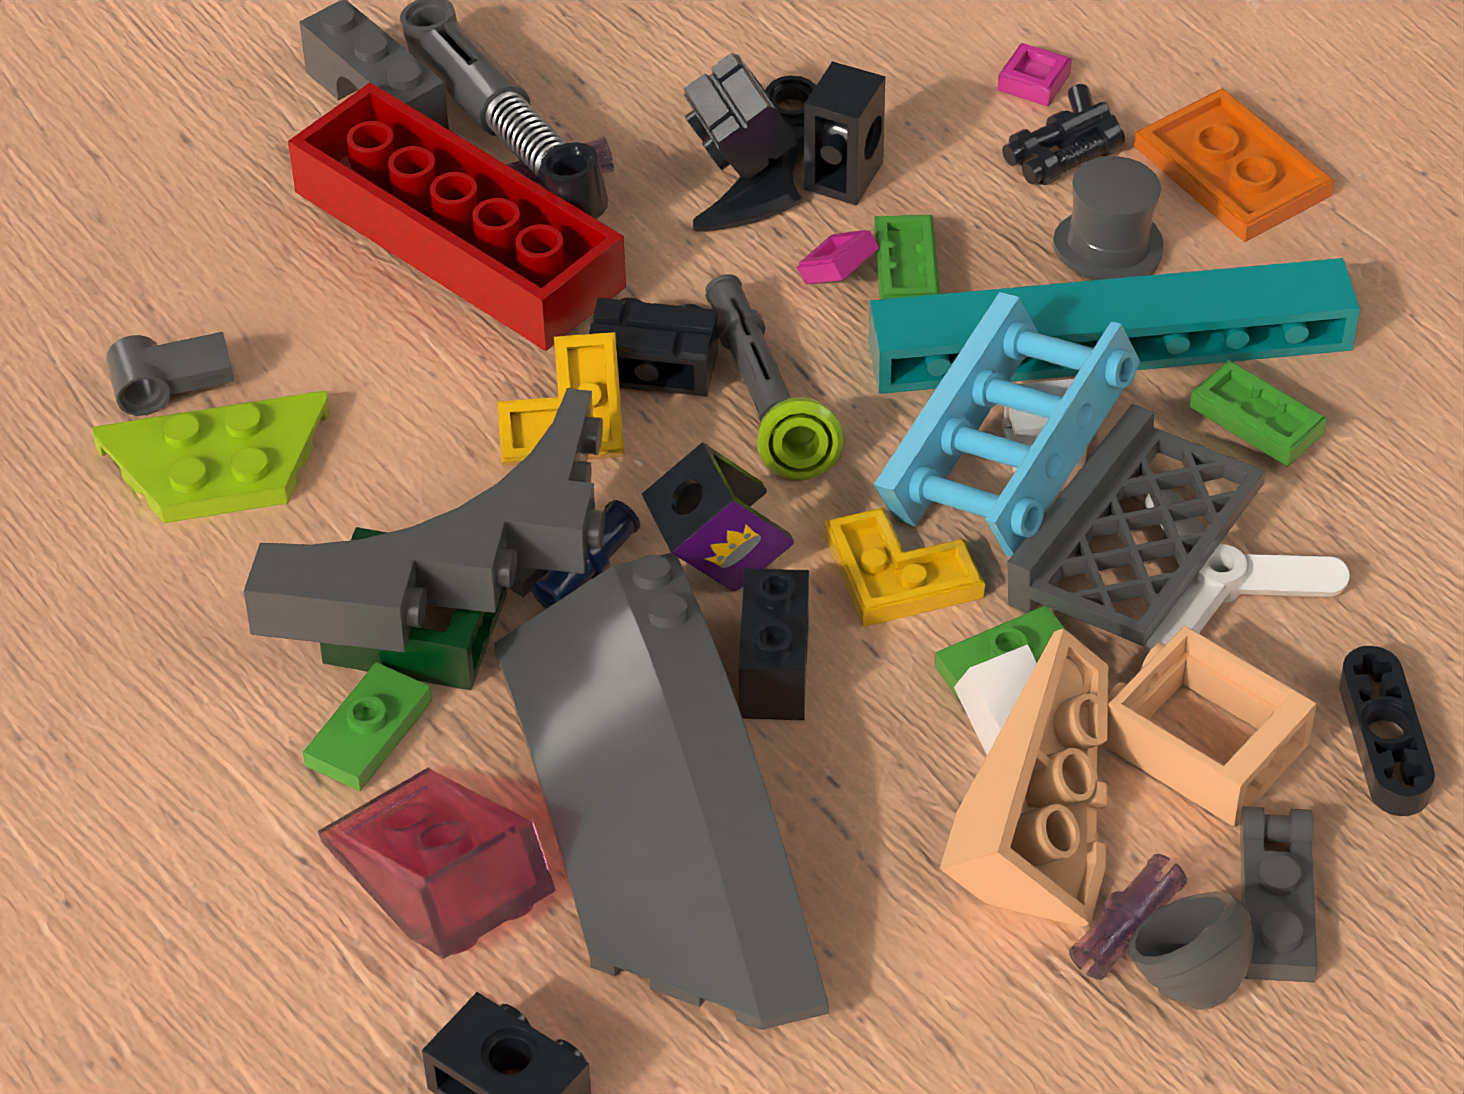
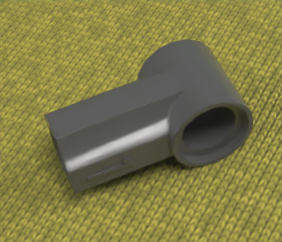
(149, 373)

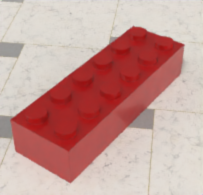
(458, 215)

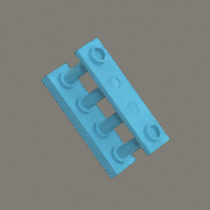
(968, 393)

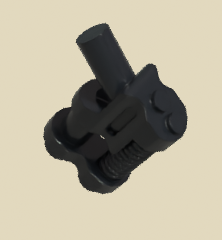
(1078, 134)

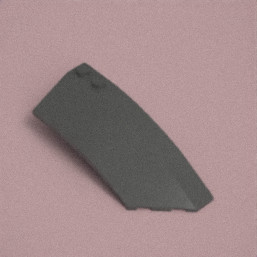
(660, 797)

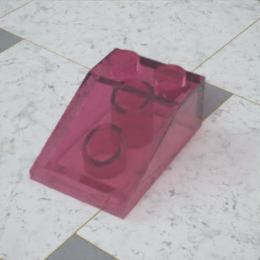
(442, 860)

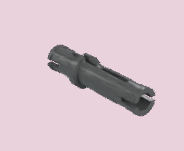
(742, 333)

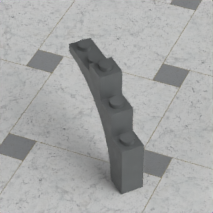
(380, 585)

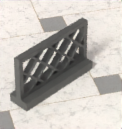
(1085, 513)

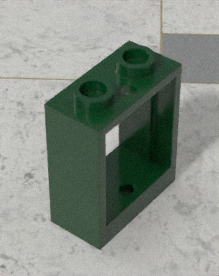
(430, 655)

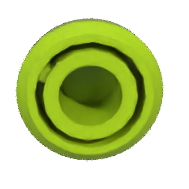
(800, 438)

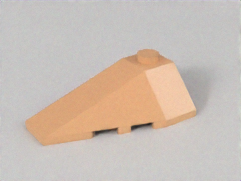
(1032, 810)

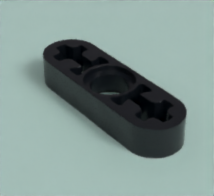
(1380, 754)

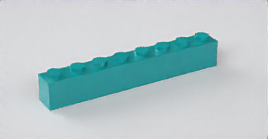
(1165, 316)

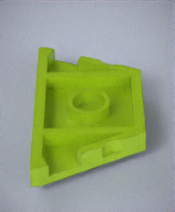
(216, 456)

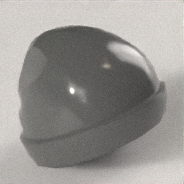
(1195, 948)

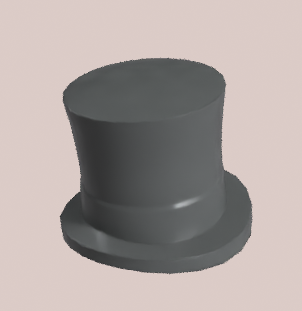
(1111, 221)

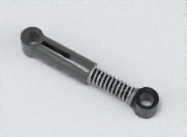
(502, 105)

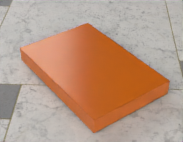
(1234, 164)

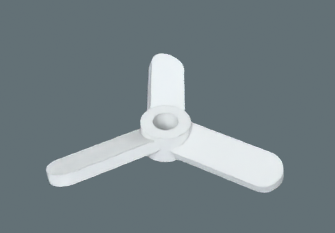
(1232, 573)

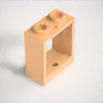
(1273, 708)

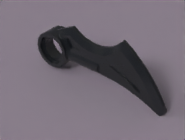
(773, 187)

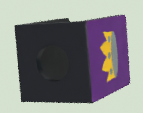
(710, 520)

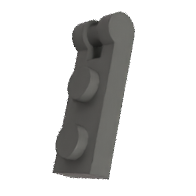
(1279, 894)

